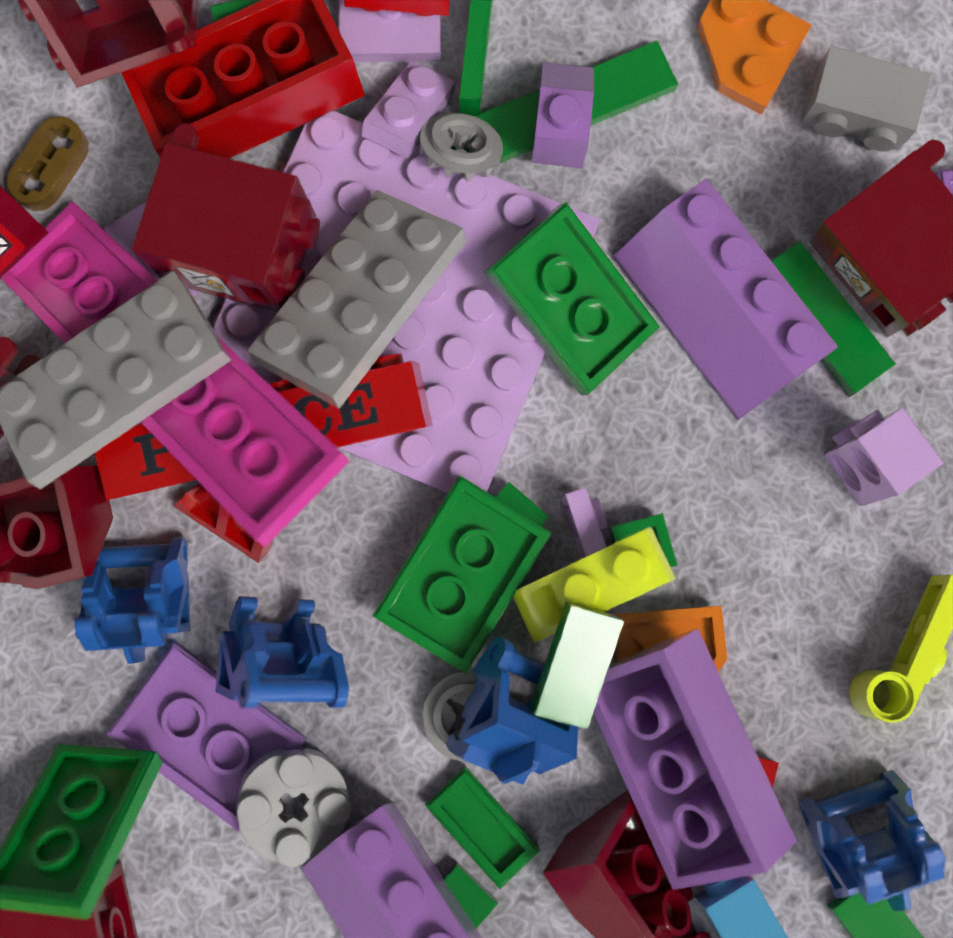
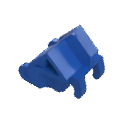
(135, 616)
(279, 659)
(504, 732)
(879, 862)

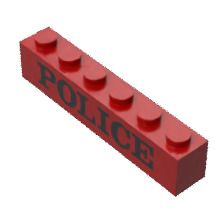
(381, 405)

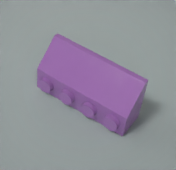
(723, 299)
(690, 765)
(385, 884)

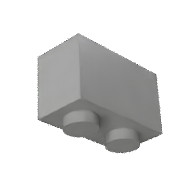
(865, 99)

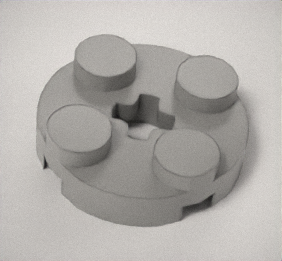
(293, 837)

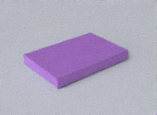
(200, 733)

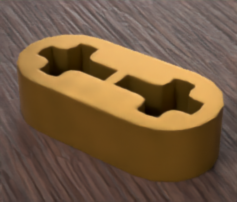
(45, 162)

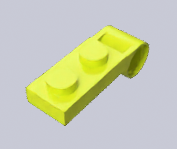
(595, 582)
(917, 660)

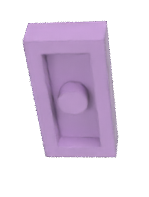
(406, 107)
(585, 521)

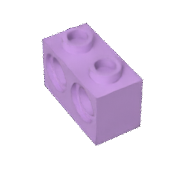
(881, 456)

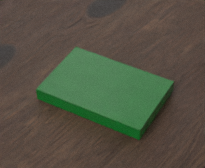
(572, 299)
(461, 574)
(74, 828)

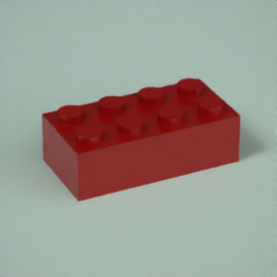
(248, 78)

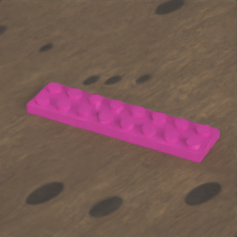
(224, 430)

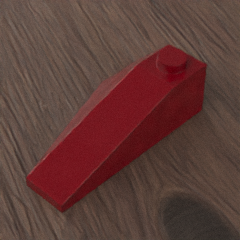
(53, 530)
(615, 878)

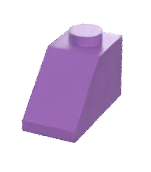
(563, 115)

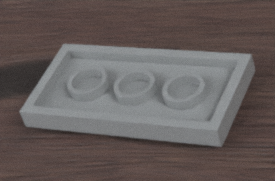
(357, 297)
(108, 379)

